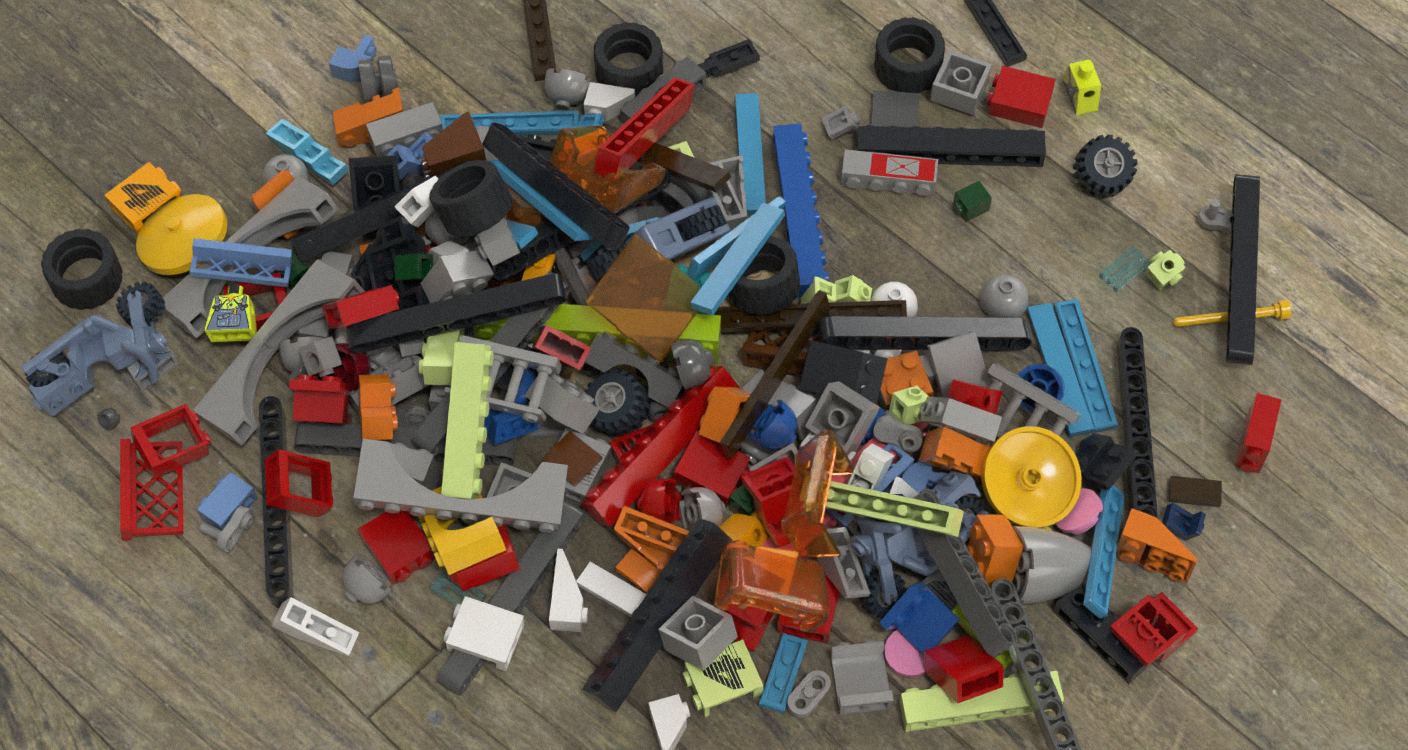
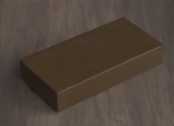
(1195, 491)

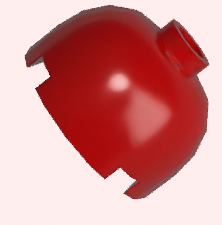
(661, 500)

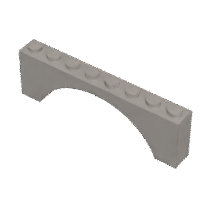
(293, 208)
(231, 399)
(387, 485)

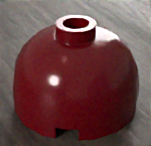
(352, 366)

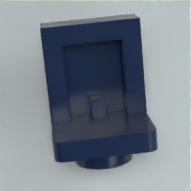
(1182, 522)

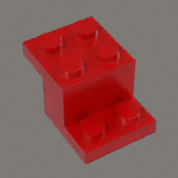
(320, 400)
(770, 493)
(749, 623)
(1153, 629)

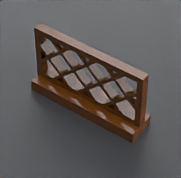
(763, 355)

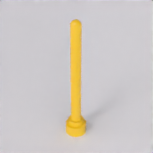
(1279, 310)

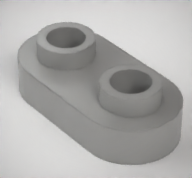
(808, 695)

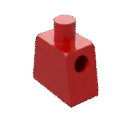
(975, 395)

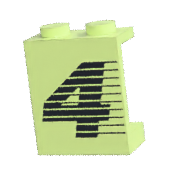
(724, 679)

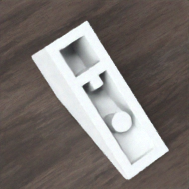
(567, 603)
(314, 627)

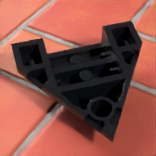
(377, 264)

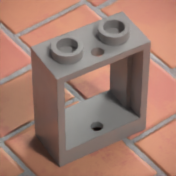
(960, 418)

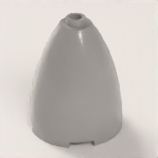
(1049, 565)

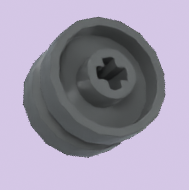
(377, 82)
(678, 195)

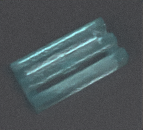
(1112, 280)
(441, 579)

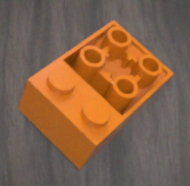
(1154, 547)

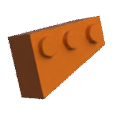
(352, 120)
(954, 452)
(649, 536)

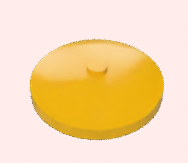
(169, 232)
(1031, 477)

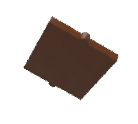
(576, 455)

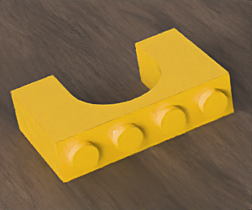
(461, 547)

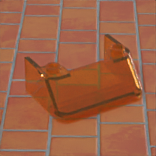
(809, 493)

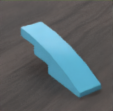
(314, 156)

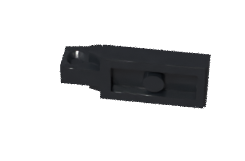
(730, 59)

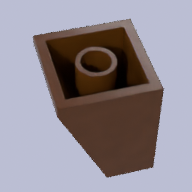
(452, 146)

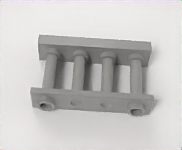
(521, 361)
(1043, 402)

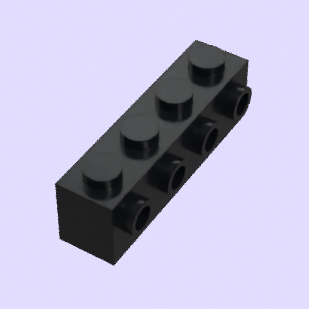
(1096, 634)

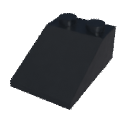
(373, 178)
(852, 368)

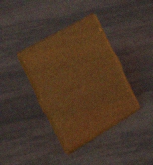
(645, 298)

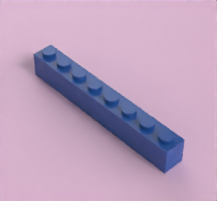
(799, 211)

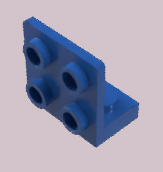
(507, 426)
(920, 617)

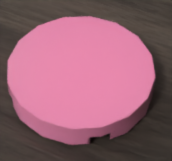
(1083, 514)
(903, 656)

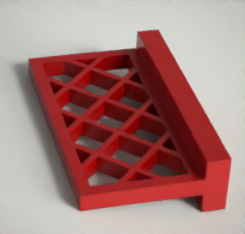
(129, 493)

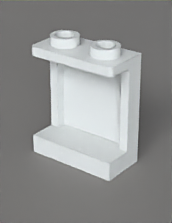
(484, 631)

